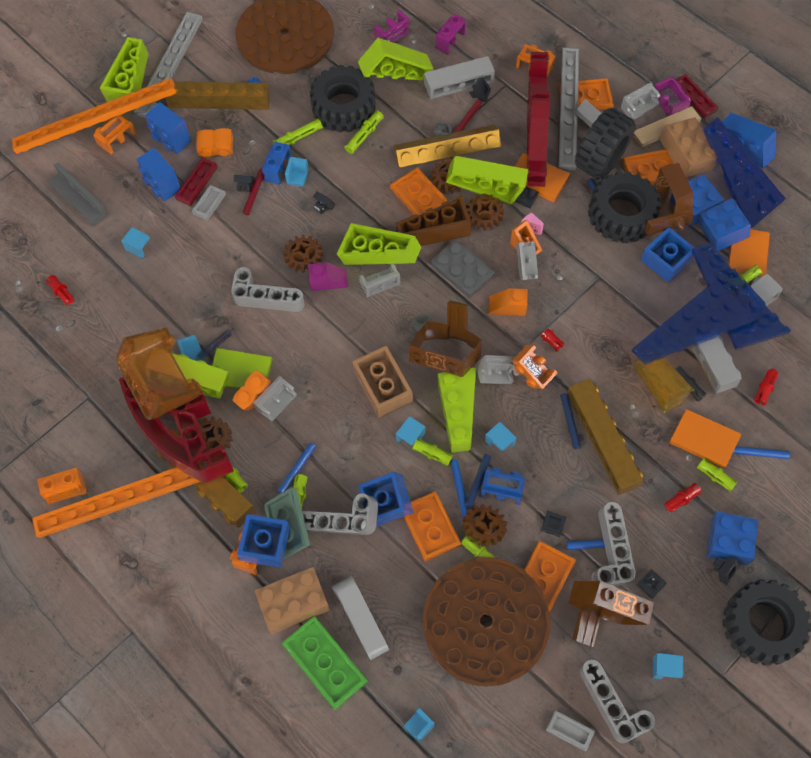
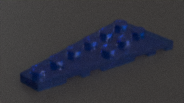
(744, 178)
(700, 320)
(768, 326)

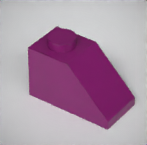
(326, 276)

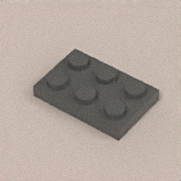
(462, 268)

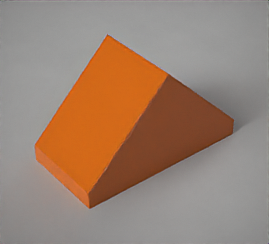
(524, 233)

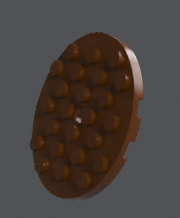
(269, 50)
(490, 653)

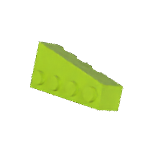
(394, 60)
(126, 71)
(488, 178)
(377, 246)
(211, 379)
(458, 406)

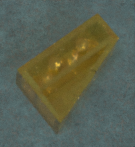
(664, 383)

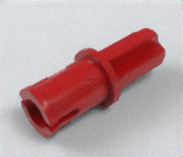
(60, 289)
(766, 386)
(682, 497)

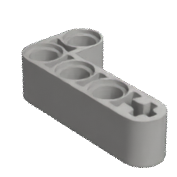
(250, 291)
(354, 520)
(612, 543)
(360, 617)
(612, 699)

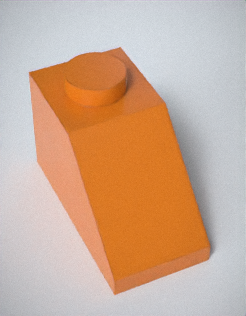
(509, 302)

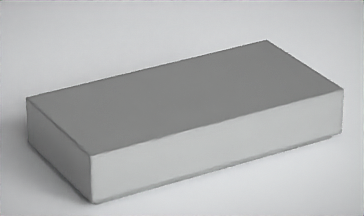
(587, 112)
(208, 202)
(570, 731)

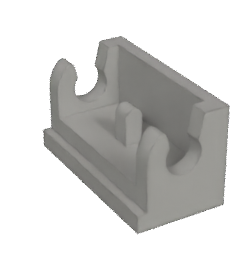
(640, 101)
(527, 260)
(380, 281)
(496, 369)
(275, 399)

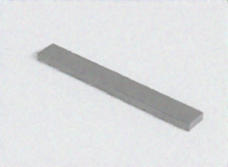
(173, 55)
(568, 105)

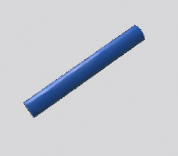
(761, 452)
(296, 468)
(459, 486)
(585, 544)

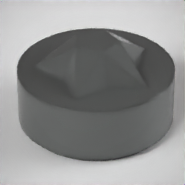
(442, 129)
(420, 320)

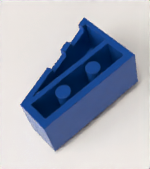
(754, 137)

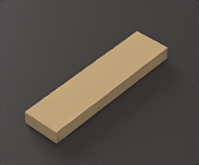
(652, 132)

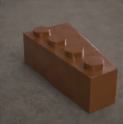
(438, 224)

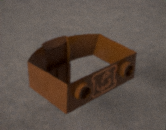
(672, 178)
(454, 329)
(605, 601)

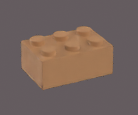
(688, 147)
(382, 381)
(292, 600)

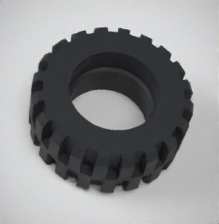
(342, 81)
(605, 143)
(629, 188)
(785, 604)

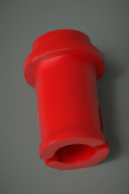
(552, 339)

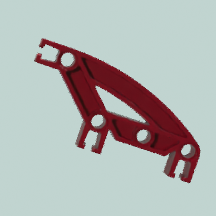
(537, 119)
(190, 451)

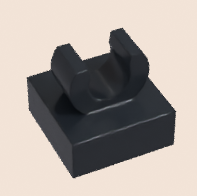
(480, 90)
(244, 180)
(527, 197)
(322, 203)
(726, 569)
(651, 584)

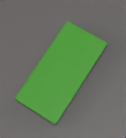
(324, 662)

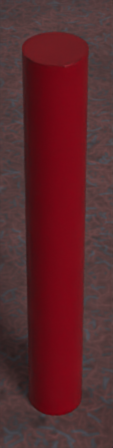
(468, 116)
(253, 193)

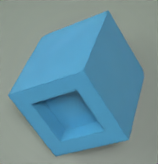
(296, 171)
(135, 241)
(190, 347)
(410, 431)
(500, 437)
(667, 666)
(419, 725)

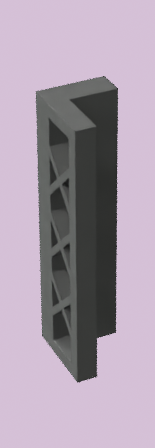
(77, 195)

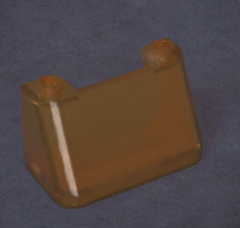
(154, 373)

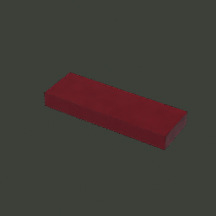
(698, 98)
(196, 181)

